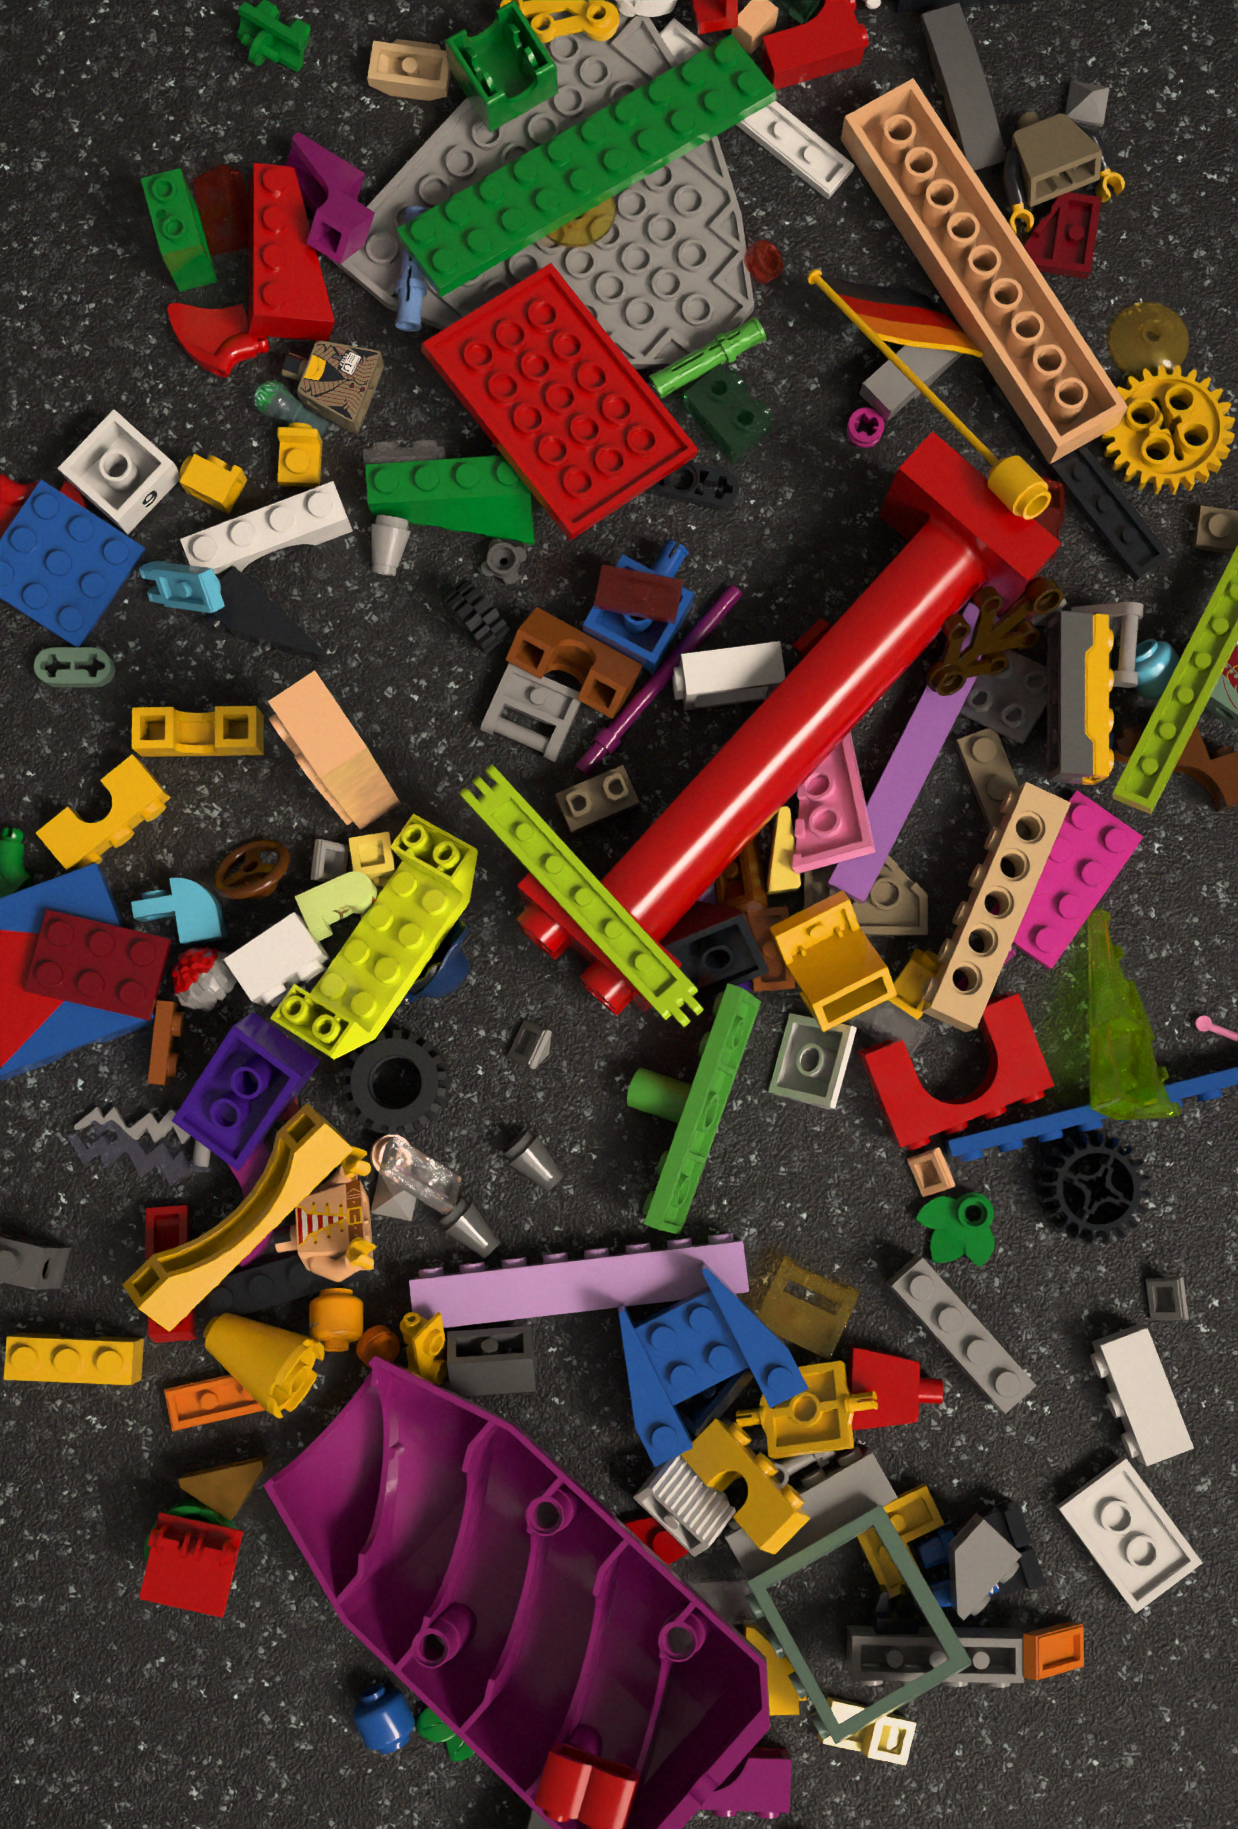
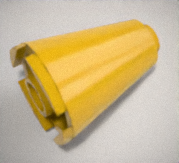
(265, 1359)

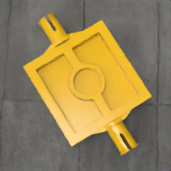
(813, 1419)

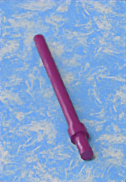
(608, 738)

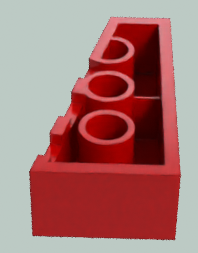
(283, 271)

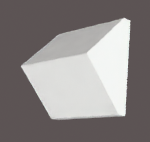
(812, 1062)

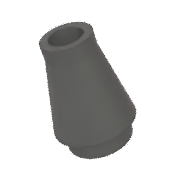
(532, 1159)
(469, 1228)

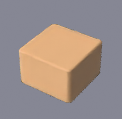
(755, 22)

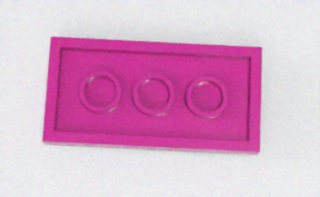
(1076, 875)

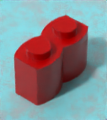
(586, 1788)

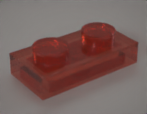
(638, 594)

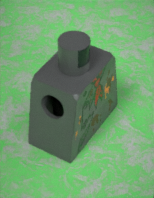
(24, 1260)

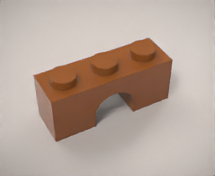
(550, 644)

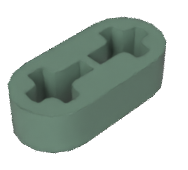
(74, 658)

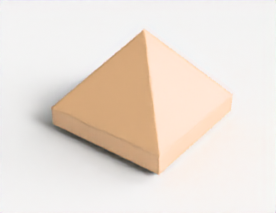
(931, 1172)

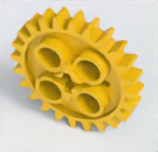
(1202, 418)

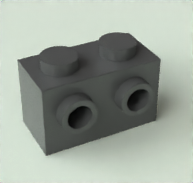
(491, 1361)

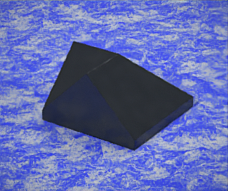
(715, 948)

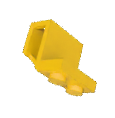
(832, 961)

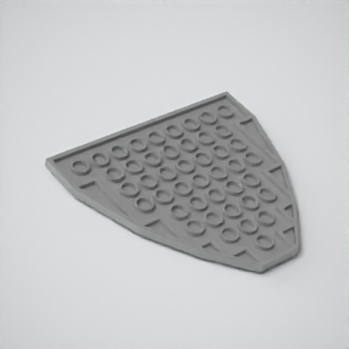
(677, 245)

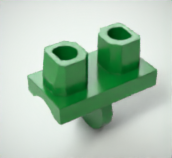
(270, 38)

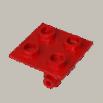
(191, 1564)

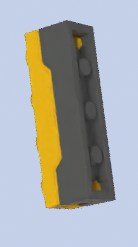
(1079, 698)

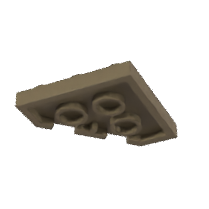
(892, 907)

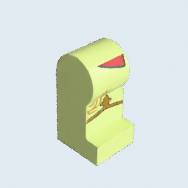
(335, 901)

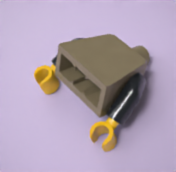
(1051, 160)

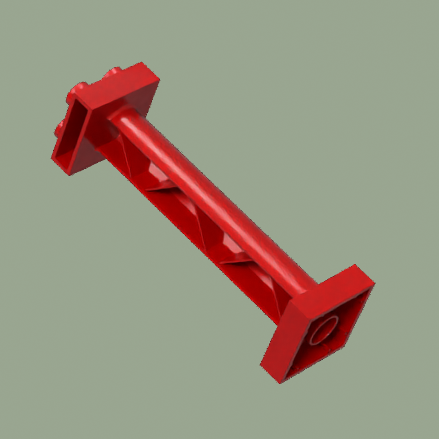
(956, 546)

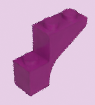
(331, 192)

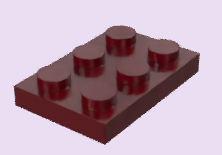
(98, 965)

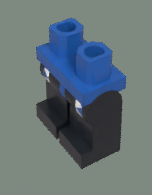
(1009, 1523)

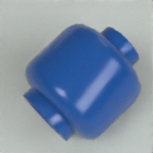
(383, 1718)

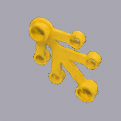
(583, 21)

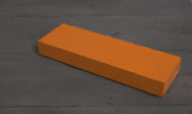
(208, 1402)

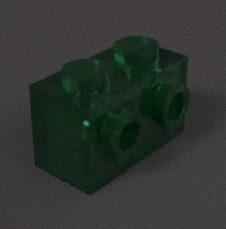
(728, 412)

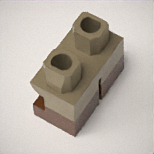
(599, 798)

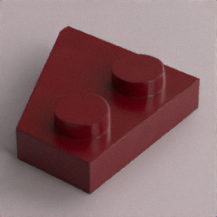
(1066, 236)

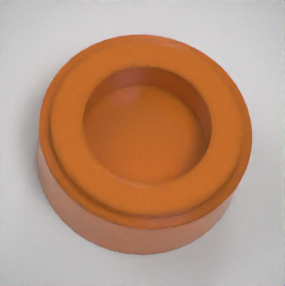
(378, 1341)

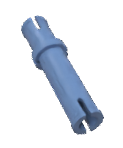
(410, 286)

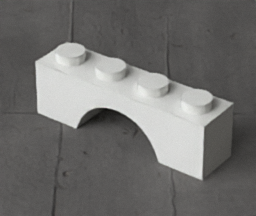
(298, 520)

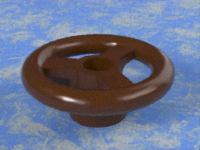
(253, 878)

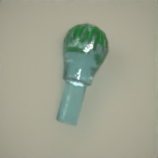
(278, 402)

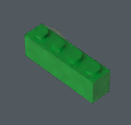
(456, 495)

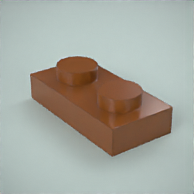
(779, 976)
(166, 1026)

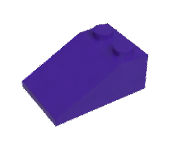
(245, 1090)

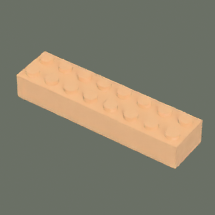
(331, 752)

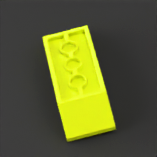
(387, 945)

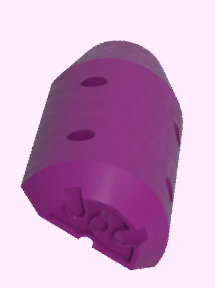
(448, 1527)

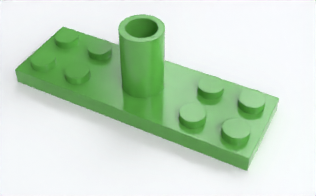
(694, 1107)

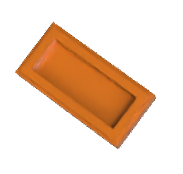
(1053, 1650)

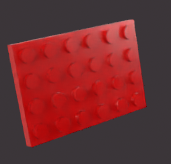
(559, 400)

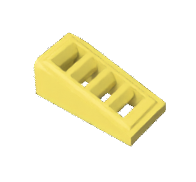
(781, 876)

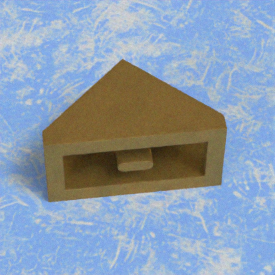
(225, 1486)

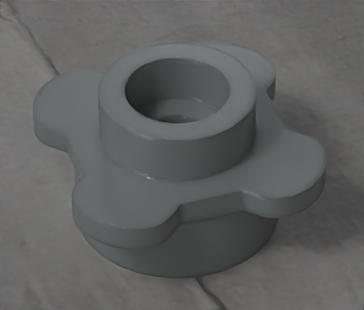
(498, 551)

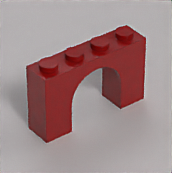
(815, 48)
(1013, 1074)

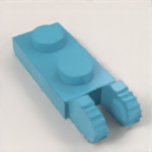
(183, 586)

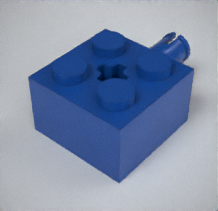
(643, 639)

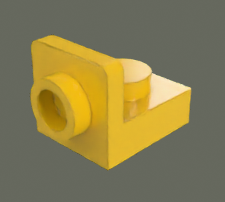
(299, 456)
(912, 981)

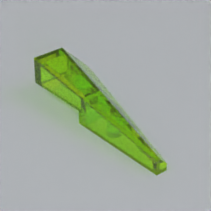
(1122, 1060)

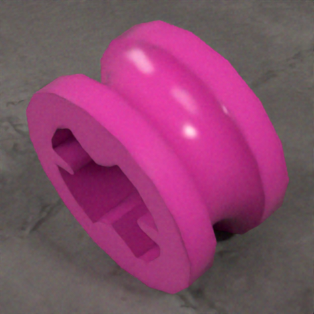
(869, 416)

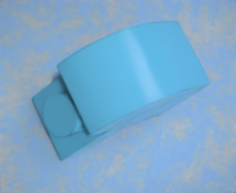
(196, 911)

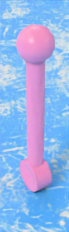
(1204, 1023)

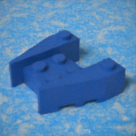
(693, 1349)

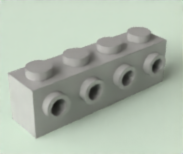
(905, 1657)

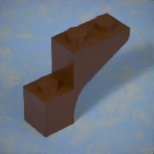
(1216, 775)

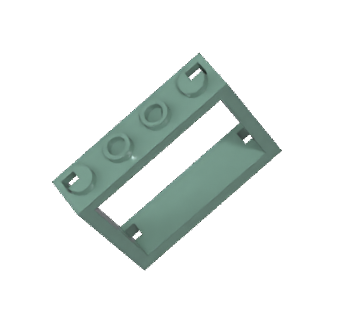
(802, 1677)

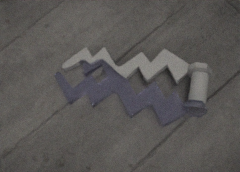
(128, 1142)

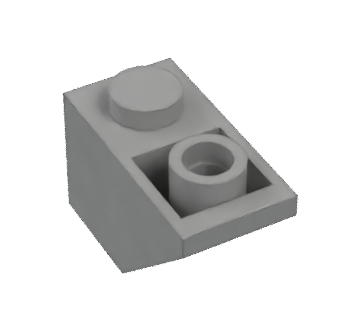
(976, 1564)

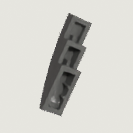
(963, 86)

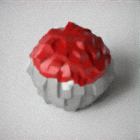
(202, 977)

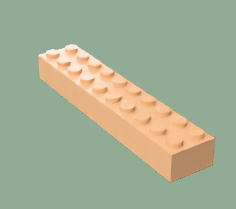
(982, 271)

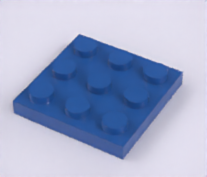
(63, 564)

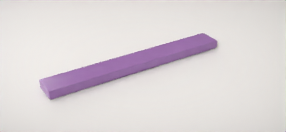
(904, 778)

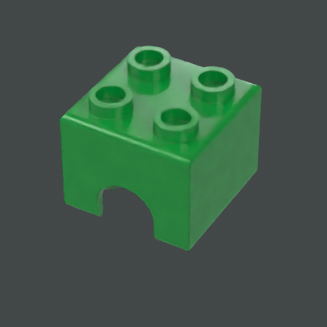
(503, 67)

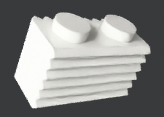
(685, 1505)

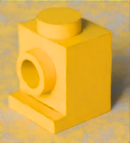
(212, 481)

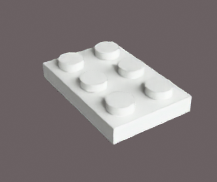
(1129, 1534)

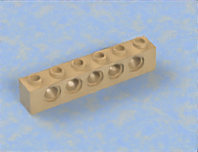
(1044, 817)

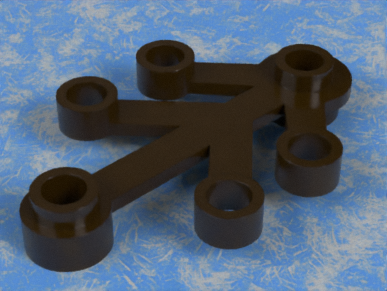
(990, 639)

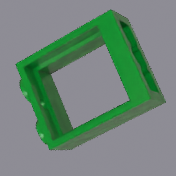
(179, 229)

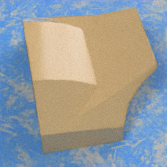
(409, 69)

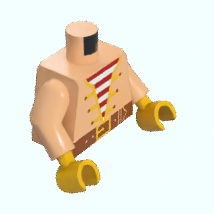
(333, 1224)

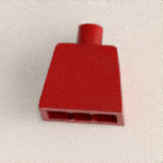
(896, 1384)

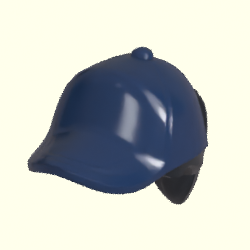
(444, 970)

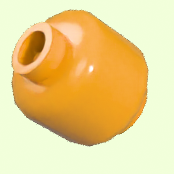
(336, 1319)

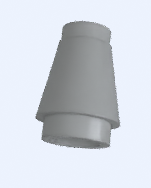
(388, 543)

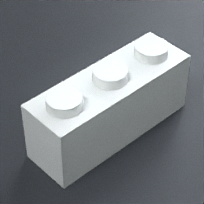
(1140, 1395)

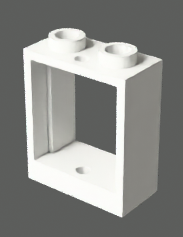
(728, 675)

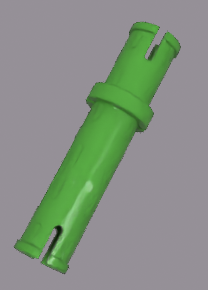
(697, 363)

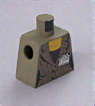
(336, 381)

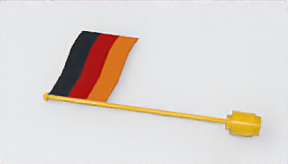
(918, 322)

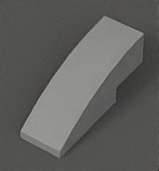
(888, 387)

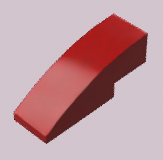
(164, 1231)

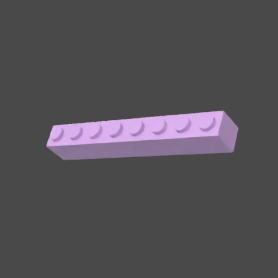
(576, 1284)

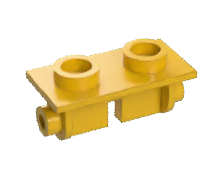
(426, 1346)

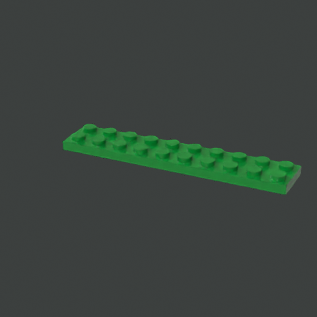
(585, 165)

